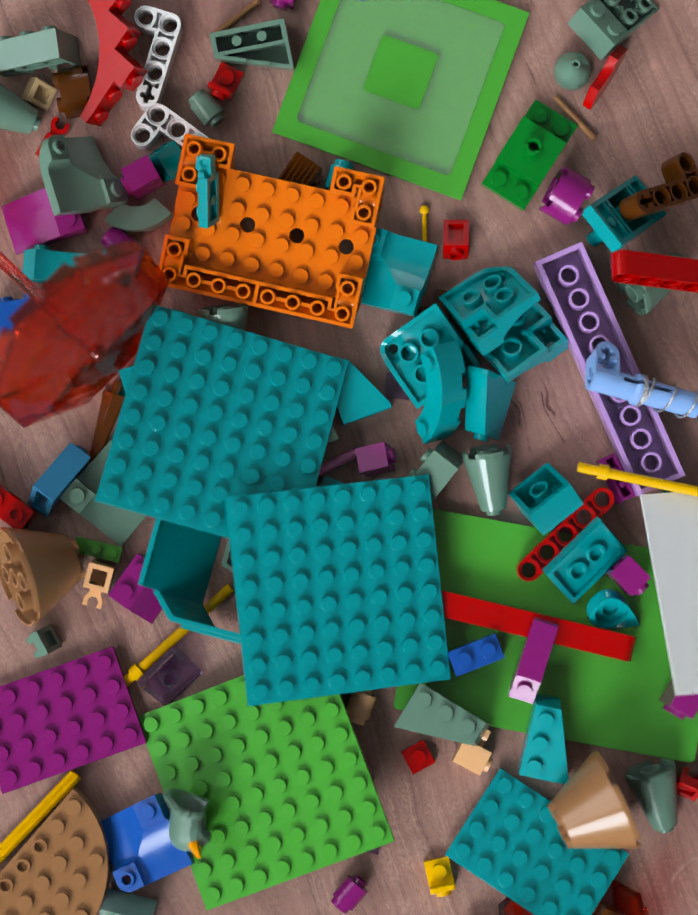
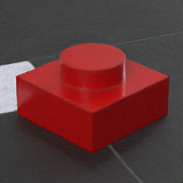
(418, 756)

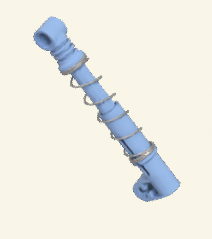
(635, 389)

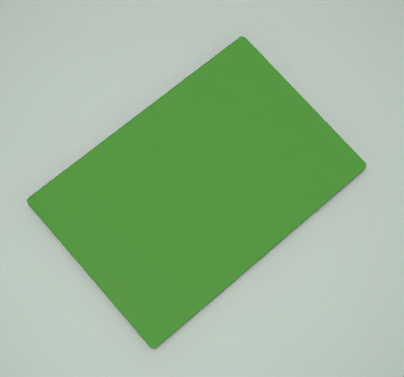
(600, 696)

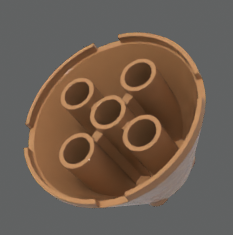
(37, 570)
(593, 810)

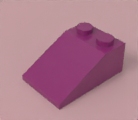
(33, 222)

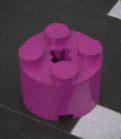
(566, 196)

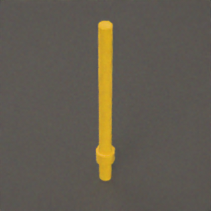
(604, 471)
(137, 671)

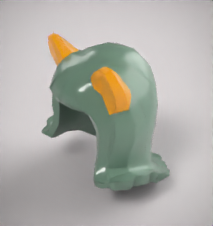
(187, 821)

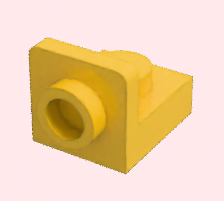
(439, 876)

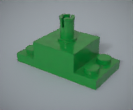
(529, 155)

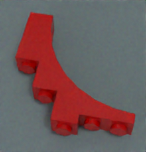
(116, 67)

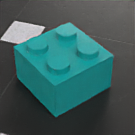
(545, 498)

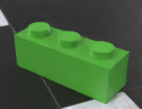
(99, 549)

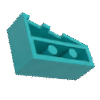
(544, 742)

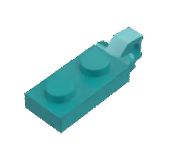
(207, 190)

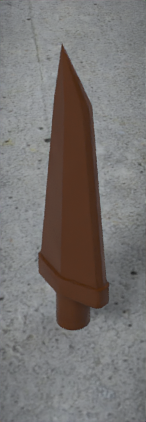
(108, 413)

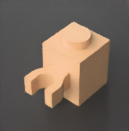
(98, 580)
(474, 757)

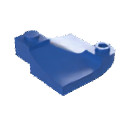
(142, 844)

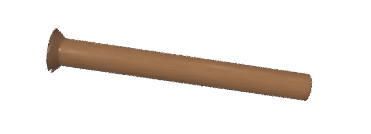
(238, 16)
(574, 117)

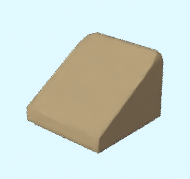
(39, 93)

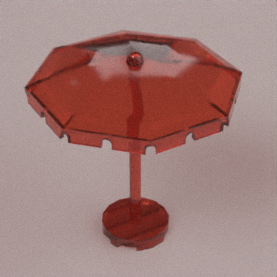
(76, 332)

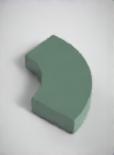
(139, 218)

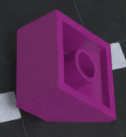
(133, 596)

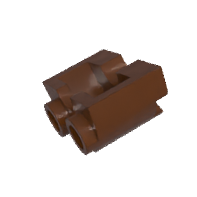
(74, 90)

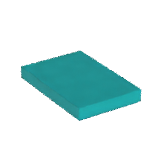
(584, 560)

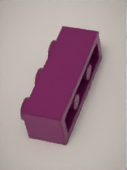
(621, 490)

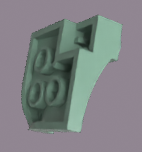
(78, 176)
(111, 520)

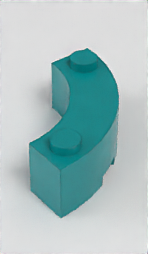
(42, 263)
(444, 392)

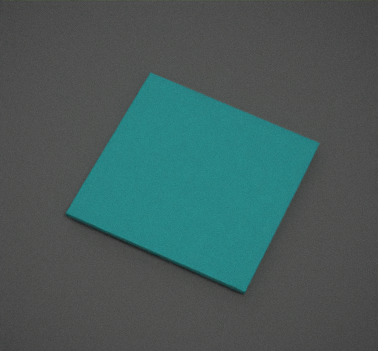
(217, 419)
(337, 589)

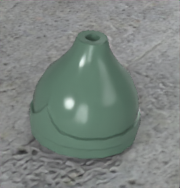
(572, 71)

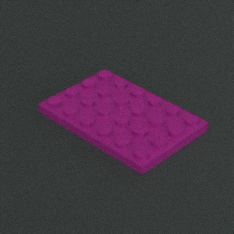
(65, 719)

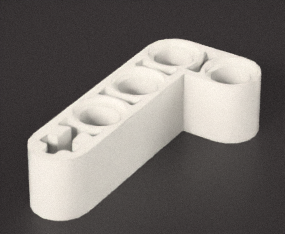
(155, 61)
(163, 128)

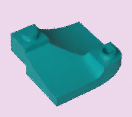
(398, 273)
(489, 305)
(413, 340)
(527, 344)

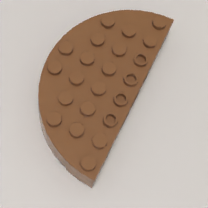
(62, 864)

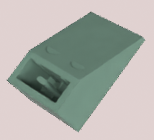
(610, 22)

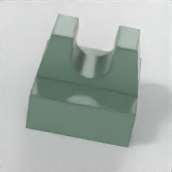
(44, 641)

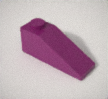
(533, 660)

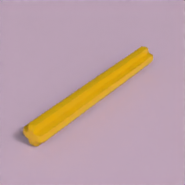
(38, 814)

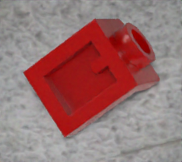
(225, 82)
(455, 239)

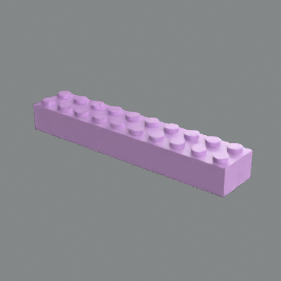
(586, 321)

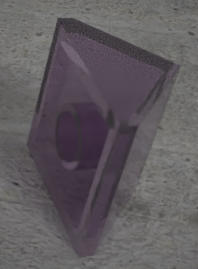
(169, 676)

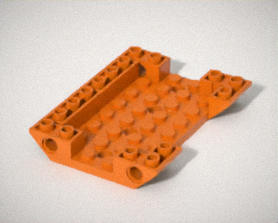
(266, 264)

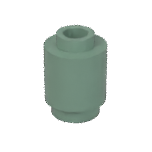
(206, 108)

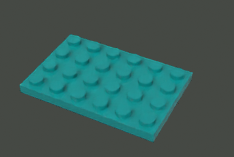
(519, 852)

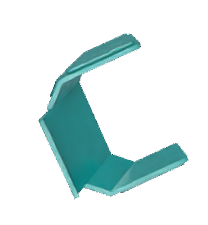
(179, 572)

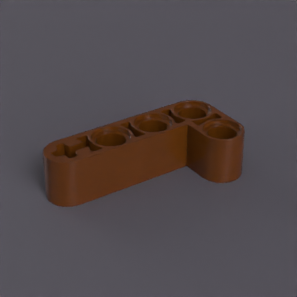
(680, 188)

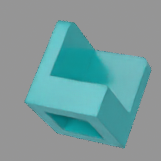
(166, 160)

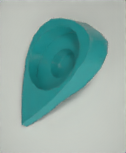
(610, 610)

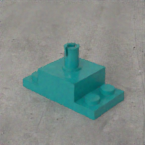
(609, 223)

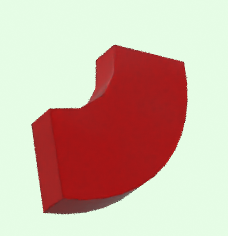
(605, 76)

